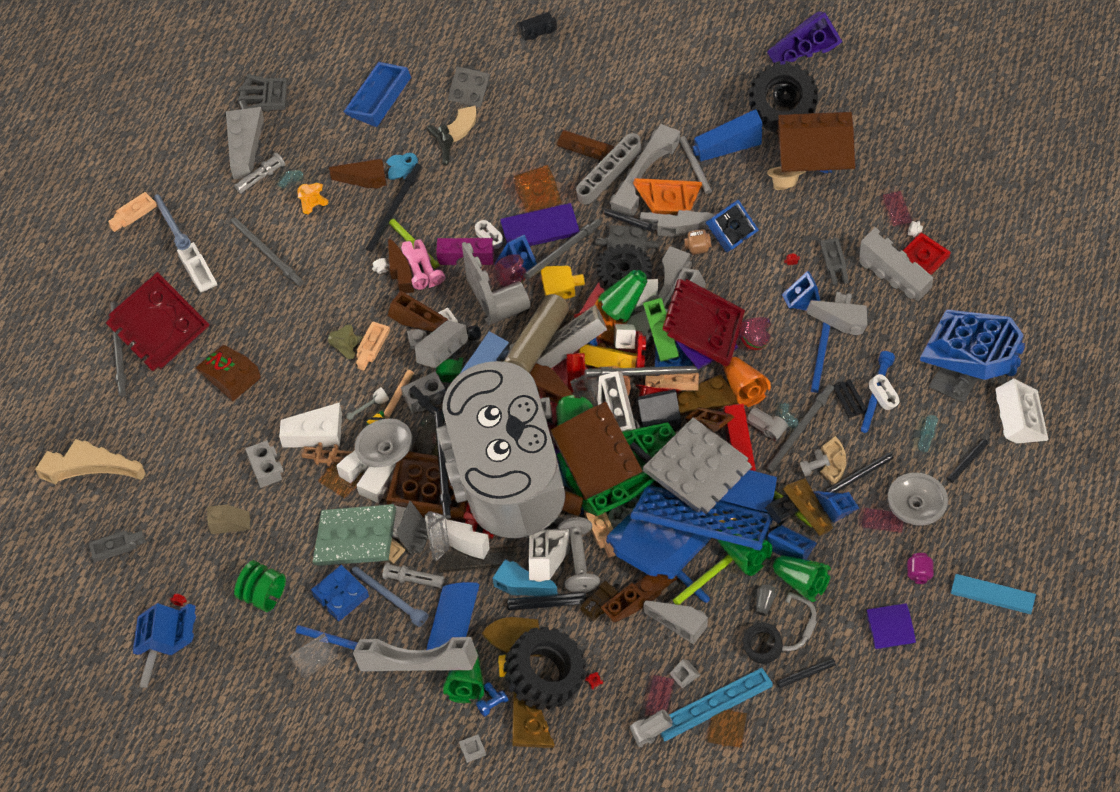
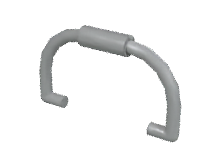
(809, 628)

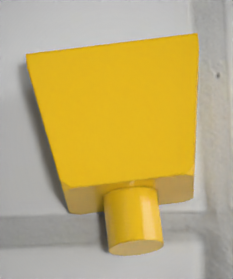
(559, 281)

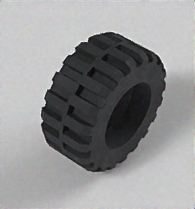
(782, 75)
(529, 685)

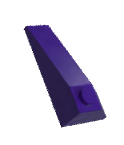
(809, 37)

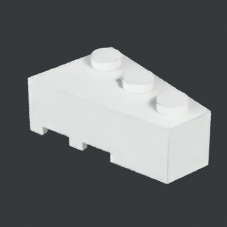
(614, 392)
(313, 427)
(547, 552)

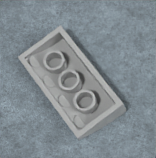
(573, 337)

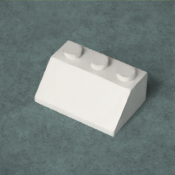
(1021, 412)

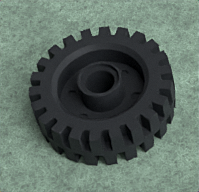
(620, 262)

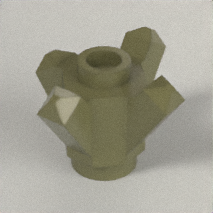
(345, 340)

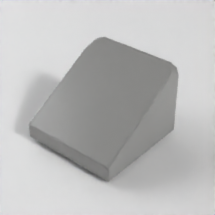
(684, 673)

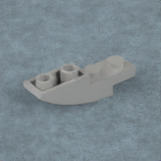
(677, 225)

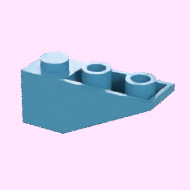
(516, 581)

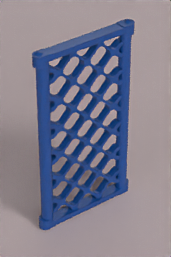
(707, 529)

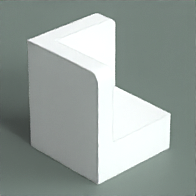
(624, 336)

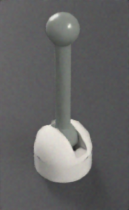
(378, 397)

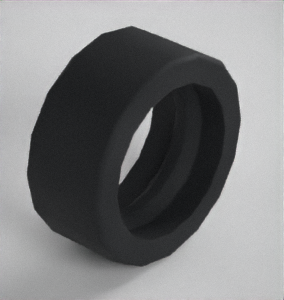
(762, 628)

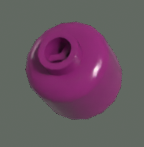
(920, 568)

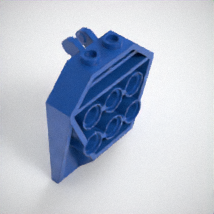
(975, 344)

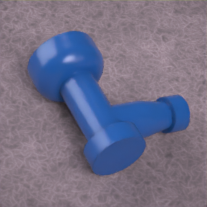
(497, 697)

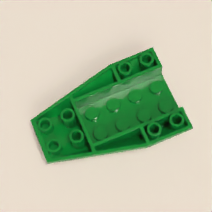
(649, 439)

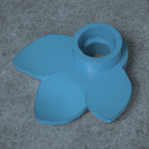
(399, 166)

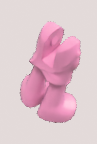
(414, 258)

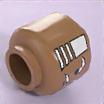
(698, 242)

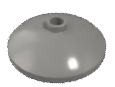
(383, 443)
(919, 490)

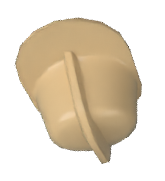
(783, 180)

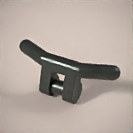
(444, 139)

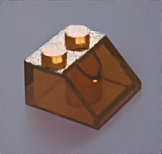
(537, 189)

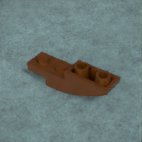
(633, 596)

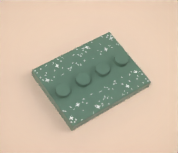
(354, 535)

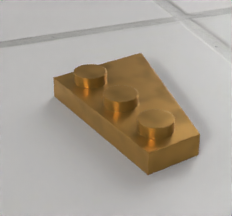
(710, 395)
(809, 506)
(529, 726)

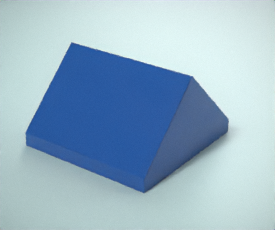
(790, 543)

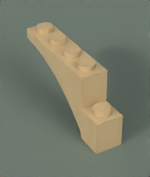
(86, 459)

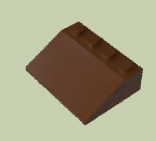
(816, 141)
(596, 450)
(418, 481)

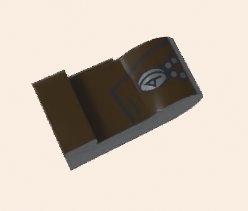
(592, 605)

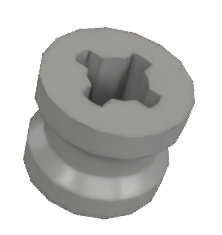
(841, 298)

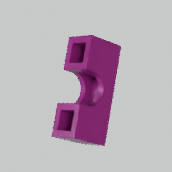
(450, 250)

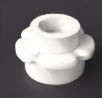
(915, 229)
(380, 266)

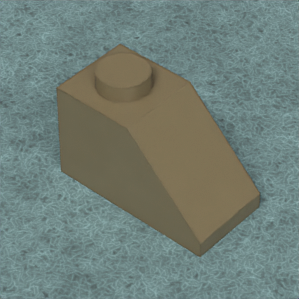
(227, 519)

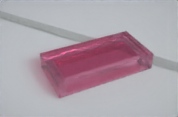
(897, 208)
(881, 520)
(659, 695)

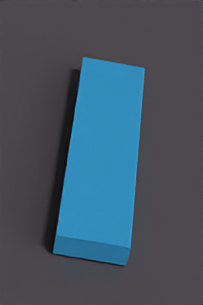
(993, 594)

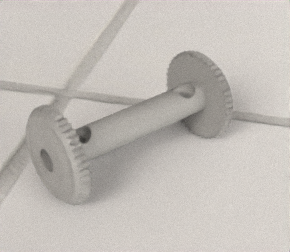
(581, 580)

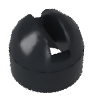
(472, 331)

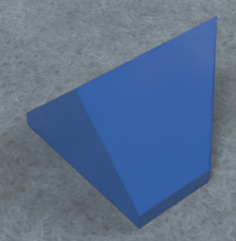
(519, 247)
(801, 292)
(836, 504)

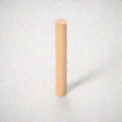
(398, 393)

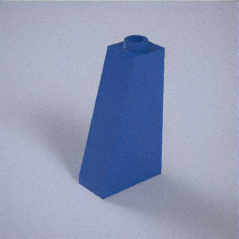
(730, 137)

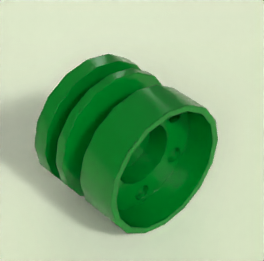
(257, 584)

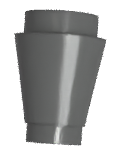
(764, 600)

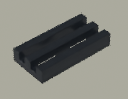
(843, 386)

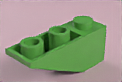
(656, 316)

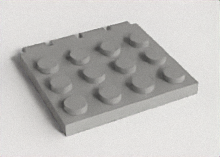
(698, 466)

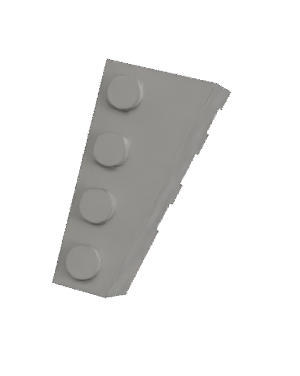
(243, 138)
(894, 266)

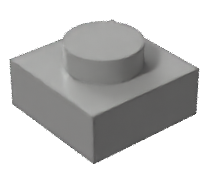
(416, 336)
(472, 748)

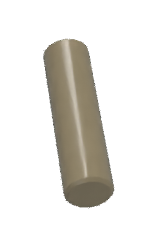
(538, 332)

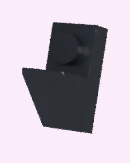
(782, 509)

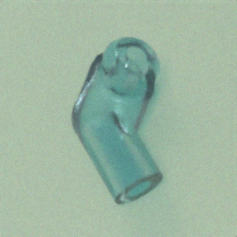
(290, 177)
(785, 415)

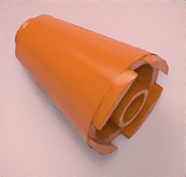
(746, 382)

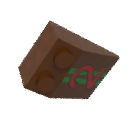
(229, 371)

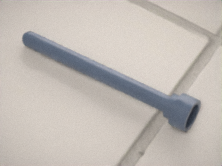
(181, 240)
(415, 614)

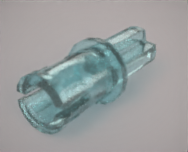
(927, 433)

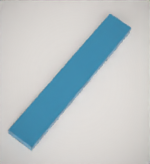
(717, 702)

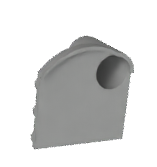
(496, 304)

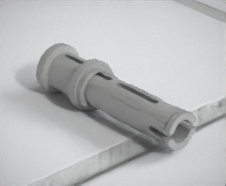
(265, 168)
(437, 581)

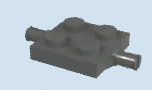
(627, 235)

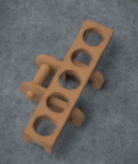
(318, 458)

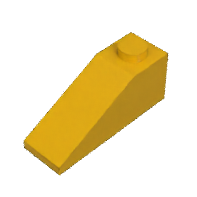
(604, 357)

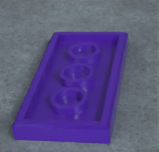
(541, 225)

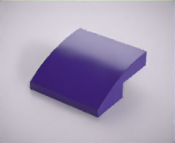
(891, 626)

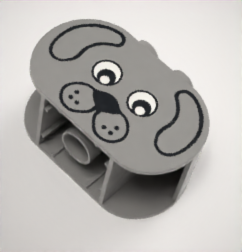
(501, 450)

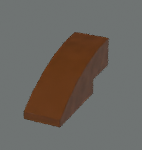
(399, 268)

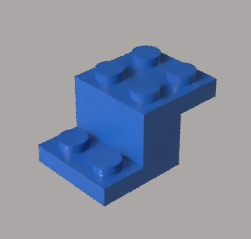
(164, 629)

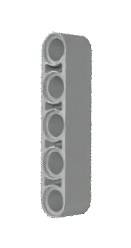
(605, 176)

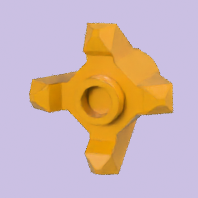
(311, 197)

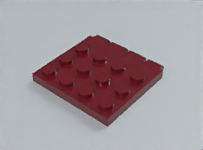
(703, 321)
(156, 322)

